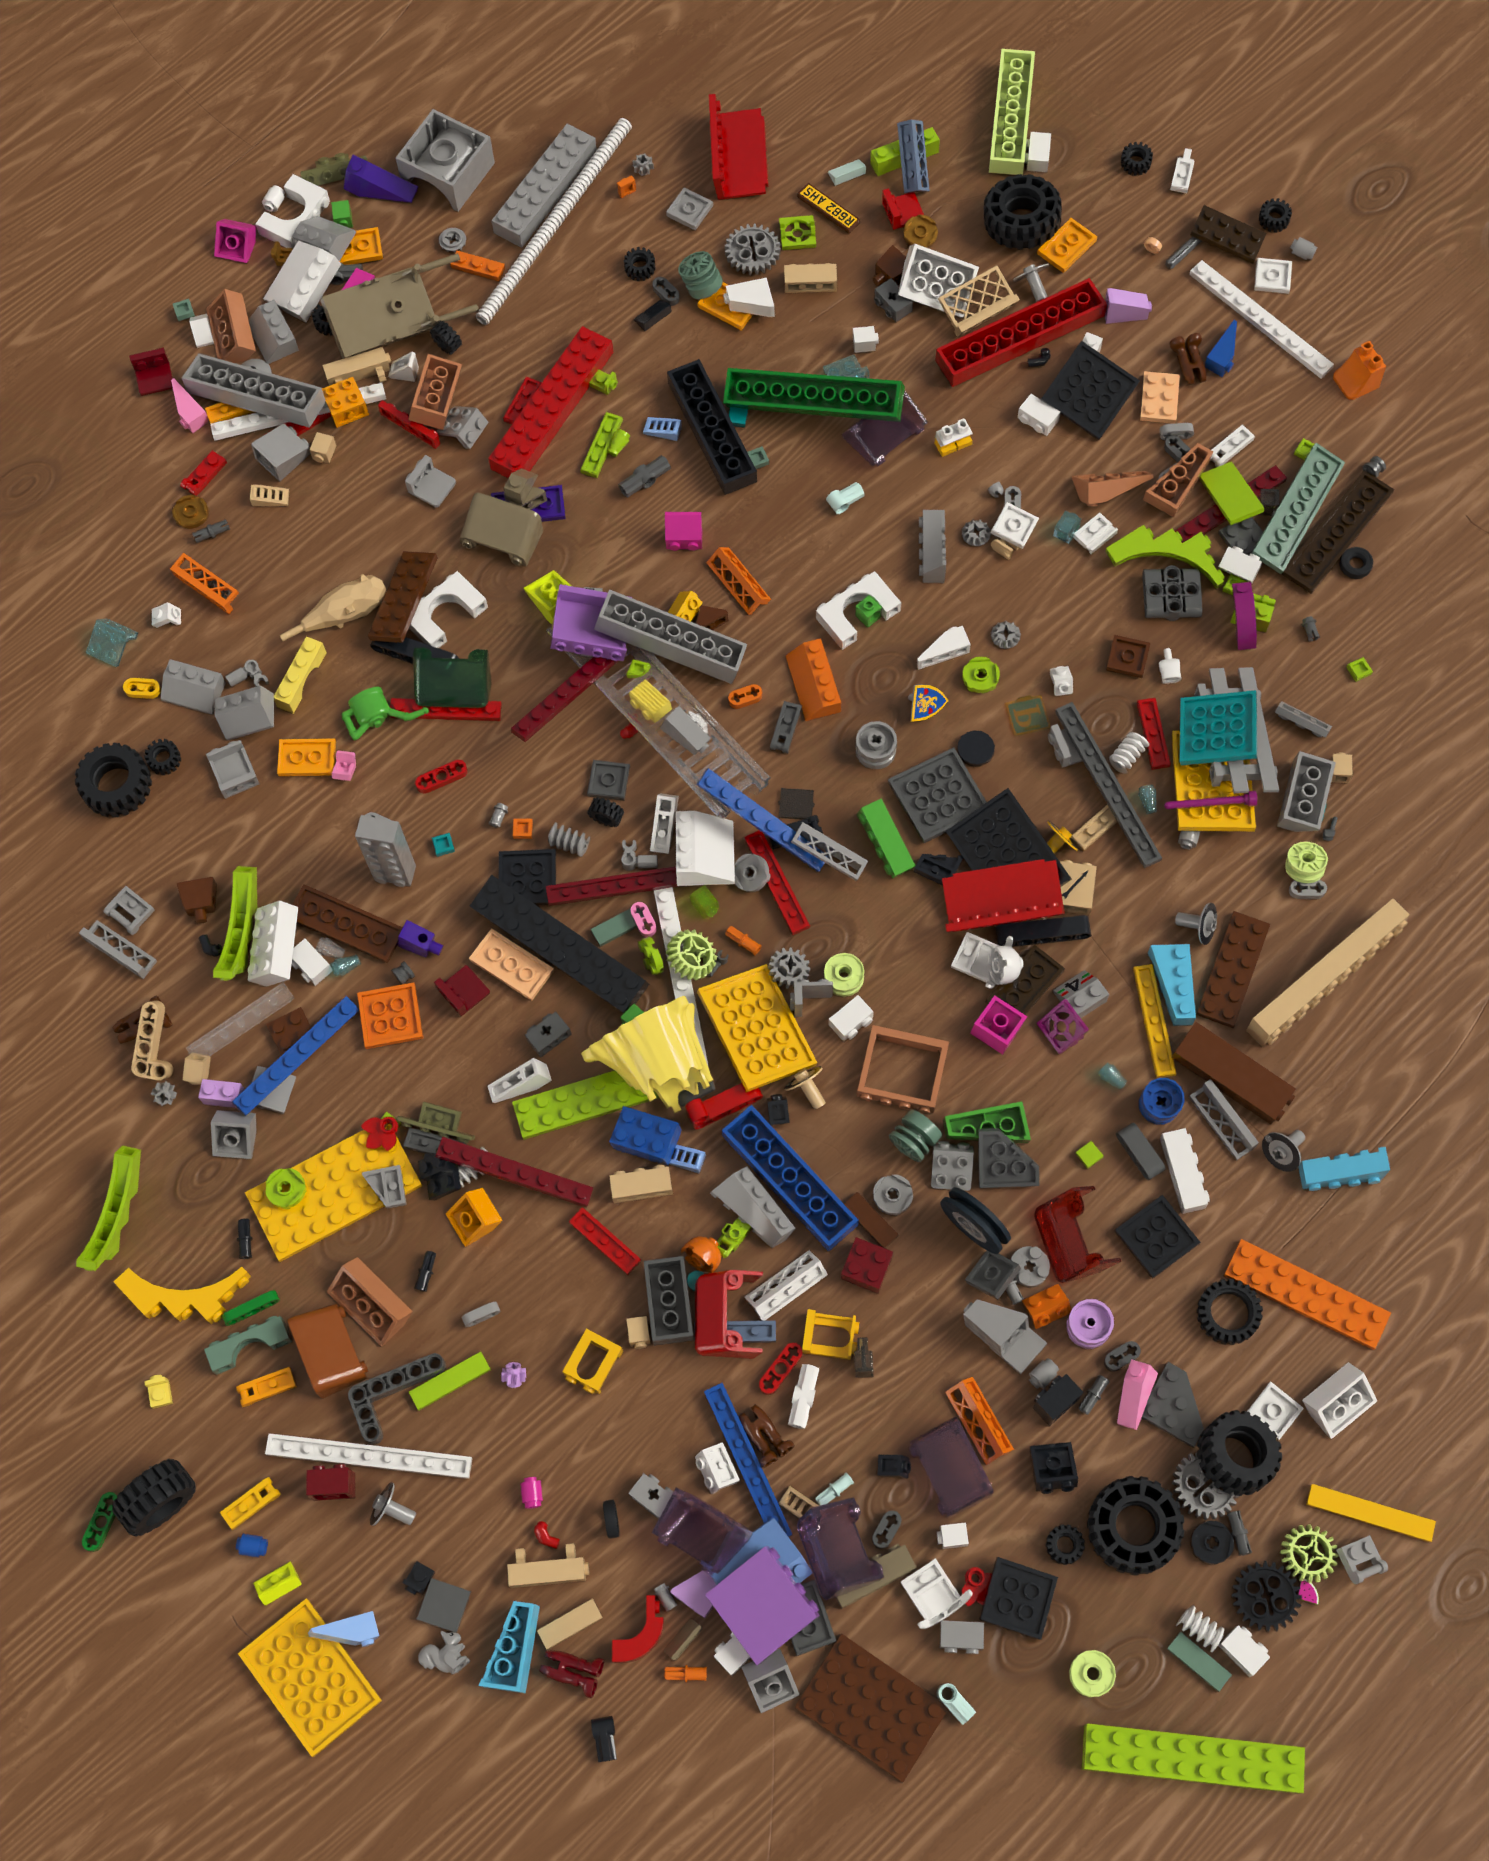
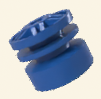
(1161, 1090)

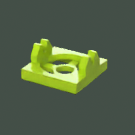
(789, 245)

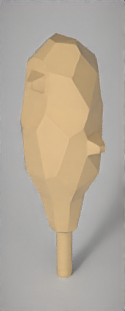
(342, 605)

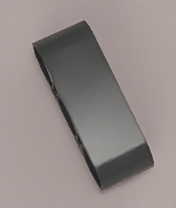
(1140, 1151)

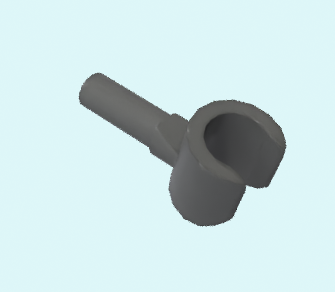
(1328, 834)
(720, 961)

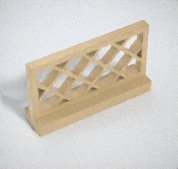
(982, 315)

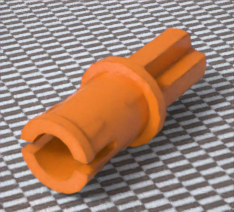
(743, 940)
(685, 1673)

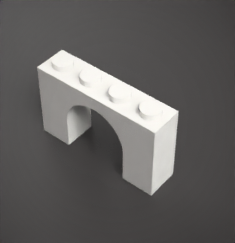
(304, 192)
(455, 590)
(831, 614)

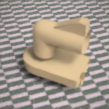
(1003, 549)

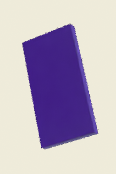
(550, 510)

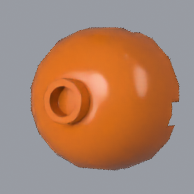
(702, 1254)

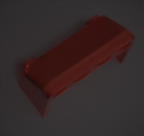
(1064, 1238)

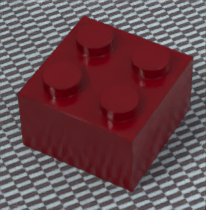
(867, 1265)
(330, 1483)

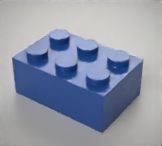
(645, 1135)

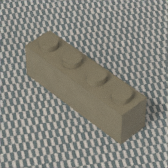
(894, 1564)

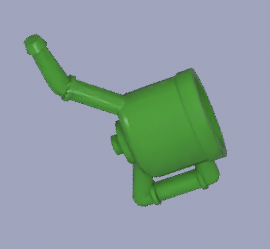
(371, 711)

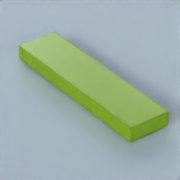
(598, 451)
(449, 1381)

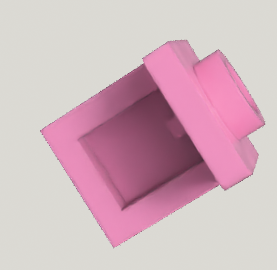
(344, 765)

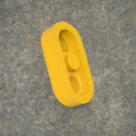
(142, 687)

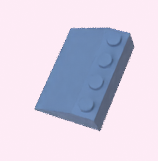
(769, 1535)

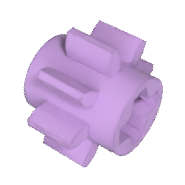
(513, 1374)

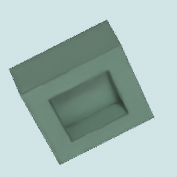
(183, 309)
(758, 457)

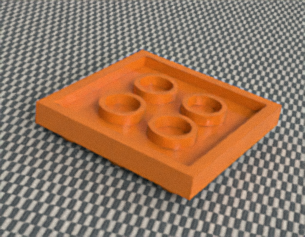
(390, 1015)

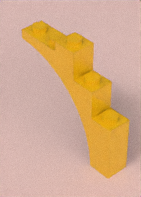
(181, 1303)

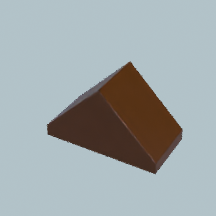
(711, 617)

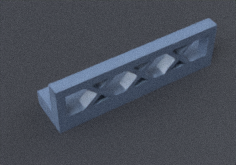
(911, 156)

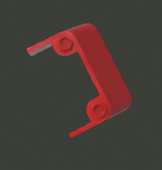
(711, 1314)

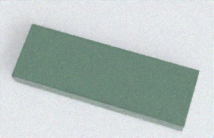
(615, 927)
(1199, 1661)

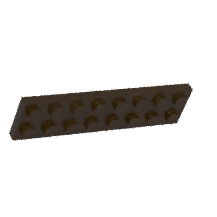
(1337, 532)

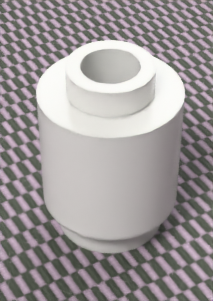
(273, 198)

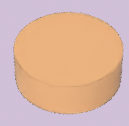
(1153, 245)

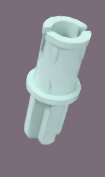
(834, 1490)

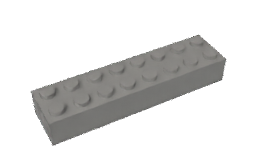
(544, 185)
(254, 390)
(670, 636)

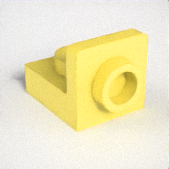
(159, 1391)

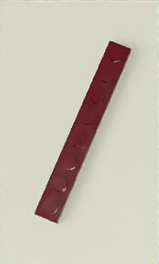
(1214, 517)
(561, 697)
(611, 886)
(514, 1172)

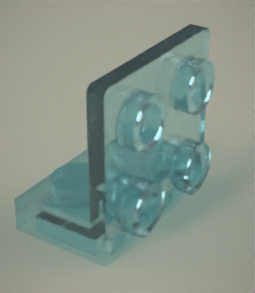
(847, 368)
(109, 641)

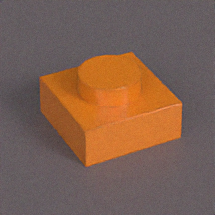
(626, 186)
(522, 828)

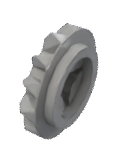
(450, 234)
(971, 538)
(998, 636)

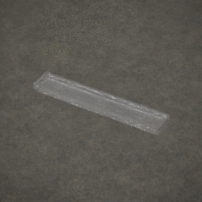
(242, 1021)

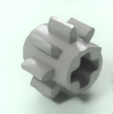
(643, 164)
(164, 1093)

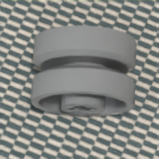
(876, 745)

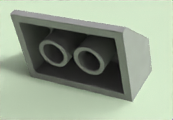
(325, 235)
(272, 332)
(191, 686)
(245, 712)

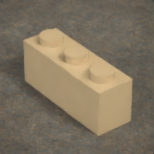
(810, 278)
(640, 1184)

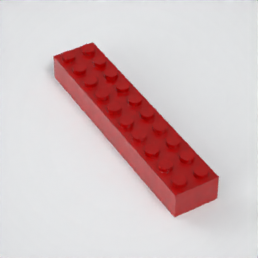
(1020, 332)
(551, 403)

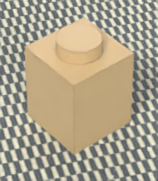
(322, 448)
(1343, 767)
(196, 1068)
(638, 1332)

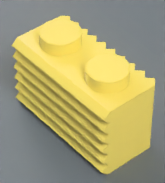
(649, 701)

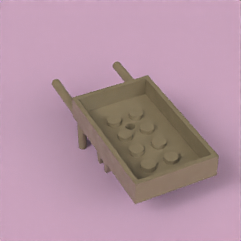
(367, 315)

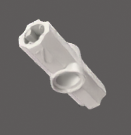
(803, 1396)

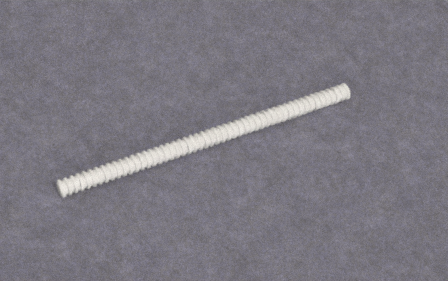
(553, 221)

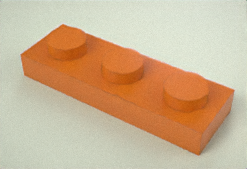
(479, 266)

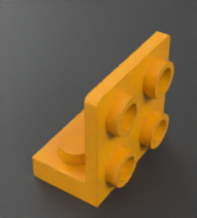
(345, 402)

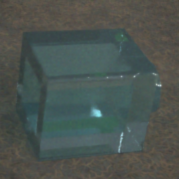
(1067, 526)

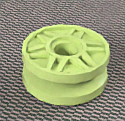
(1306, 862)
(844, 963)
(1105, 1670)

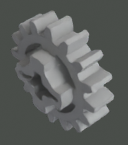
(780, 968)

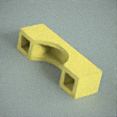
(290, 690)

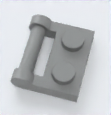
(131, 904)
(1357, 1553)

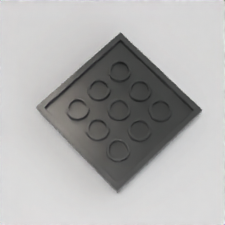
(937, 794)

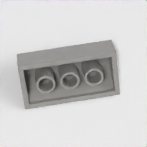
(1306, 793)

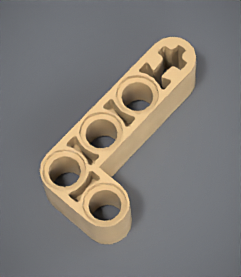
(153, 1041)

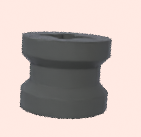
(1374, 466)
(403, 973)

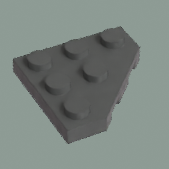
(1004, 1162)
(1174, 1406)

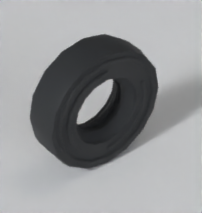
(1356, 573)
(611, 1519)

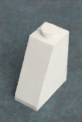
(750, 298)

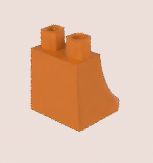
(1360, 372)

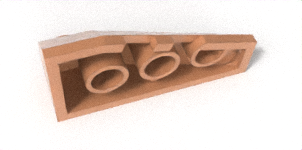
(1100, 489)

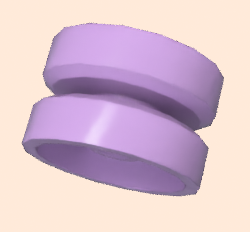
(1098, 1315)

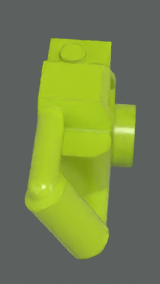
(733, 1237)

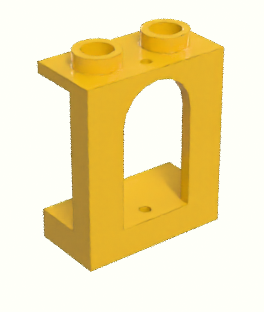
(833, 1321)
(594, 1384)

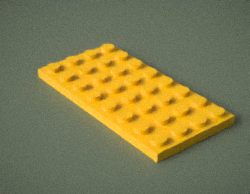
(334, 1194)

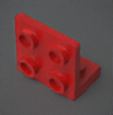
(900, 208)

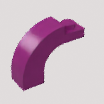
(1245, 616)

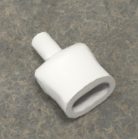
(1169, 668)

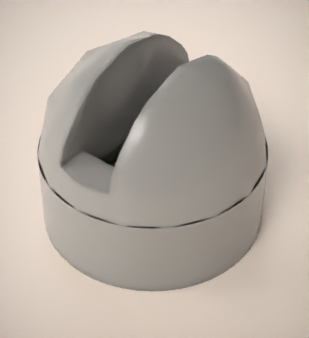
(995, 489)

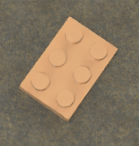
(1159, 397)

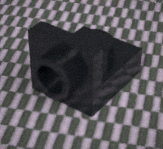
(778, 1109)
(893, 1466)
(418, 1578)

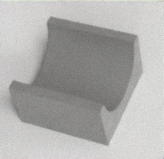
(447, 156)

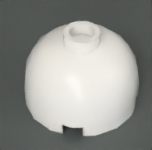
(1005, 964)

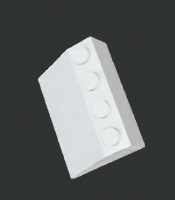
(932, 275)
(303, 280)
(704, 849)

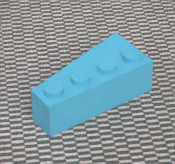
(1175, 978)
(1344, 1170)
(513, 1651)

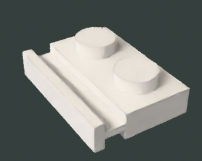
(1095, 533)

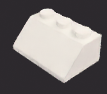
(1340, 1400)

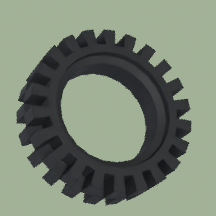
(1245, 1294)

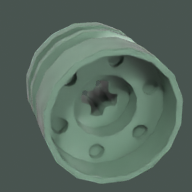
(700, 275)
(915, 1135)

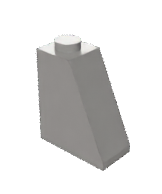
(685, 731)

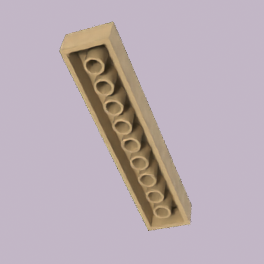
(1328, 973)

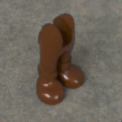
(1192, 342)
(131, 1021)
(765, 1424)

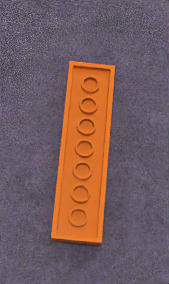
(1308, 1294)

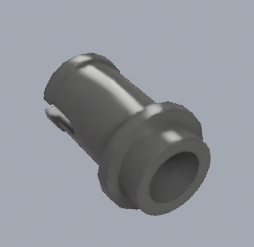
(1310, 627)

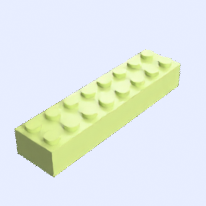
(1012, 112)

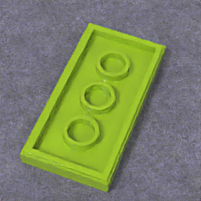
(1231, 493)

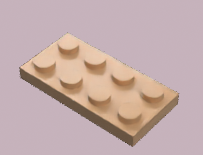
(511, 964)

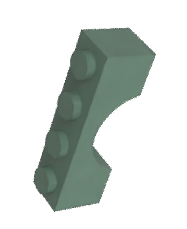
(223, 1354)

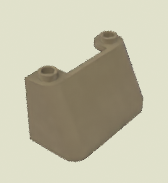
(502, 528)

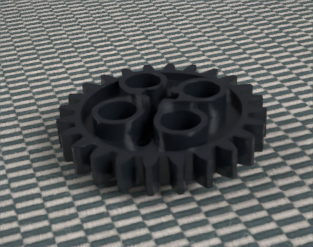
(1247, 1600)

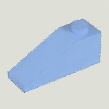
(351, 1631)

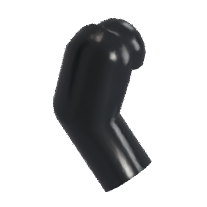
(1041, 360)
(208, 948)

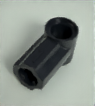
(603, 1733)

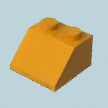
(473, 1216)

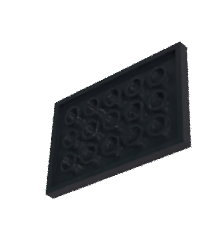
(1001, 836)

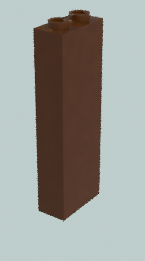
(1234, 1073)

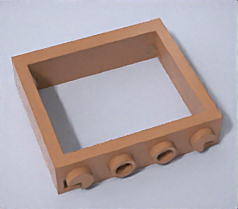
(910, 1040)

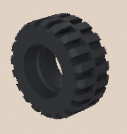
(104, 760)
(1223, 1469)
(153, 1497)

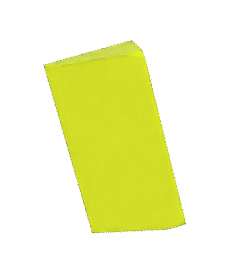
(277, 1583)

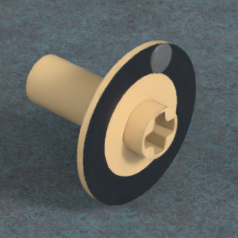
(804, 1080)

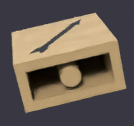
(1079, 891)

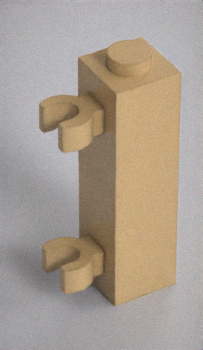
(359, 366)
(547, 1572)

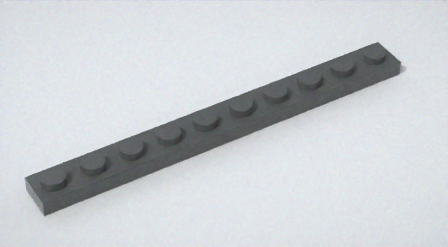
(1108, 785)

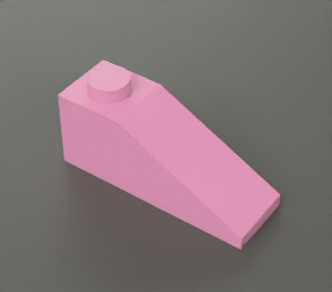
(190, 412)
(1135, 1393)

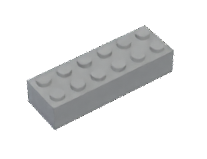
(385, 850)

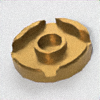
(920, 231)
(190, 511)

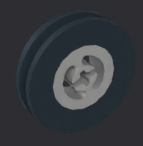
(975, 1220)

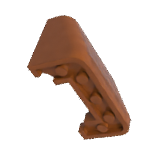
(327, 1350)

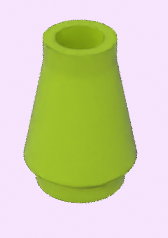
(619, 441)

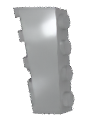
(933, 546)
(755, 1206)

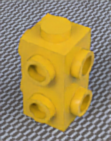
(686, 605)

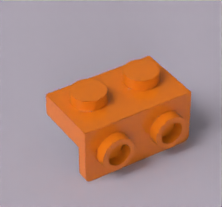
(1047, 1306)

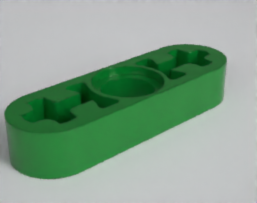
(250, 1308)
(92, 1525)

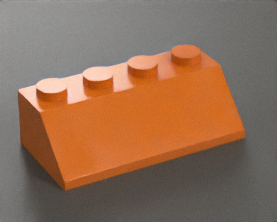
(813, 680)

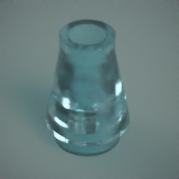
(1148, 798)
(344, 965)
(1111, 1075)

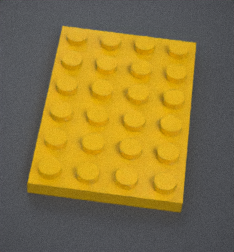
(1195, 783)
(756, 1027)
(309, 1678)

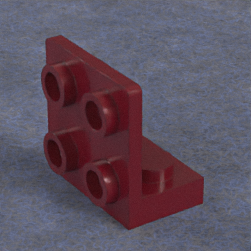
(152, 371)
(462, 990)

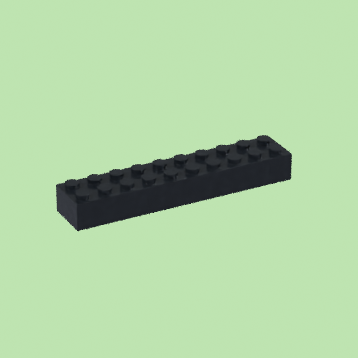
(559, 944)

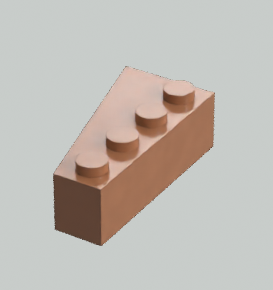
(1174, 487)

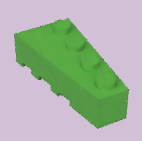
(885, 838)
(1008, 1118)

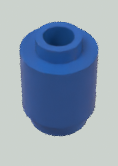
(251, 1545)

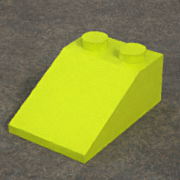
(544, 593)

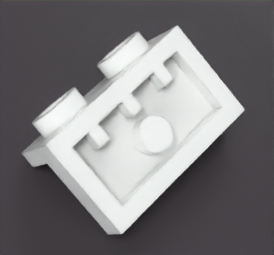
(716, 1468)

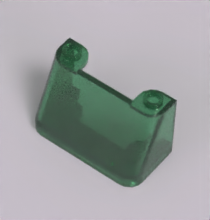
(451, 681)

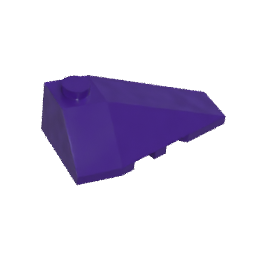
(374, 182)

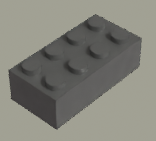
(668, 1300)

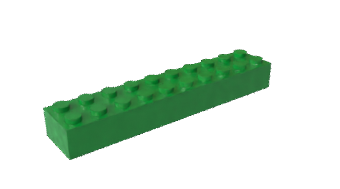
(814, 394)

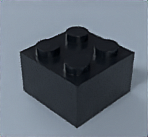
(1058, 1399)

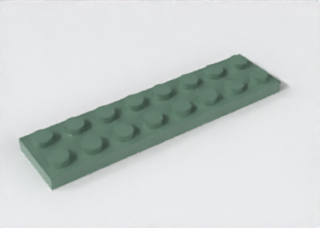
(1298, 508)

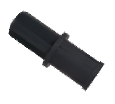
(244, 1239)
(425, 1271)

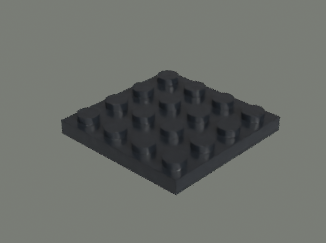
(1090, 390)

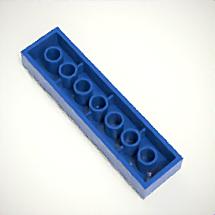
(790, 1178)

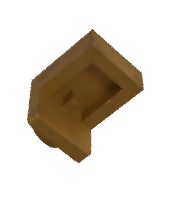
(280, 254)

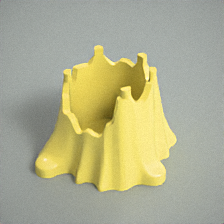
(656, 1053)

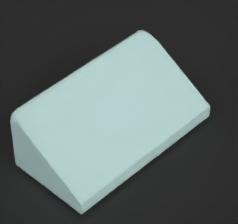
(847, 172)

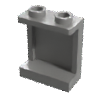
(232, 768)

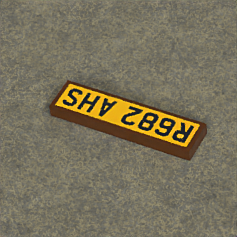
(828, 208)

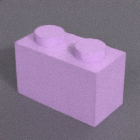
(219, 1092)

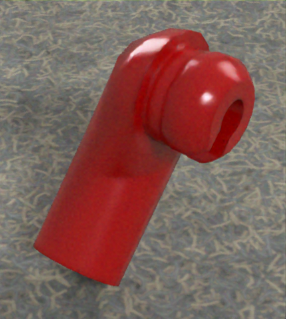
(628, 732)
(543, 1537)

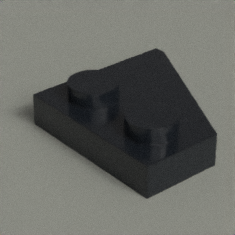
(937, 866)

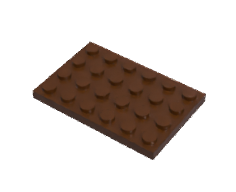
(872, 1708)

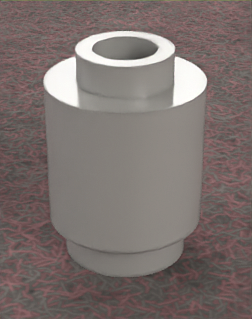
(1303, 248)
(1189, 839)
(1043, 1373)

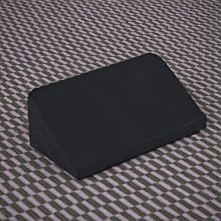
(653, 314)

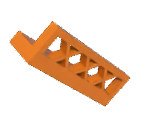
(739, 572)
(202, 589)
(982, 1417)

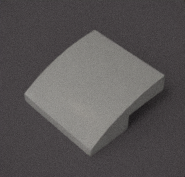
(279, 1097)

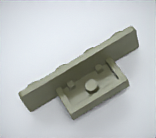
(328, 169)
(438, 1119)

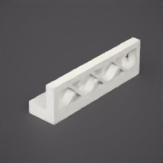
(788, 1287)

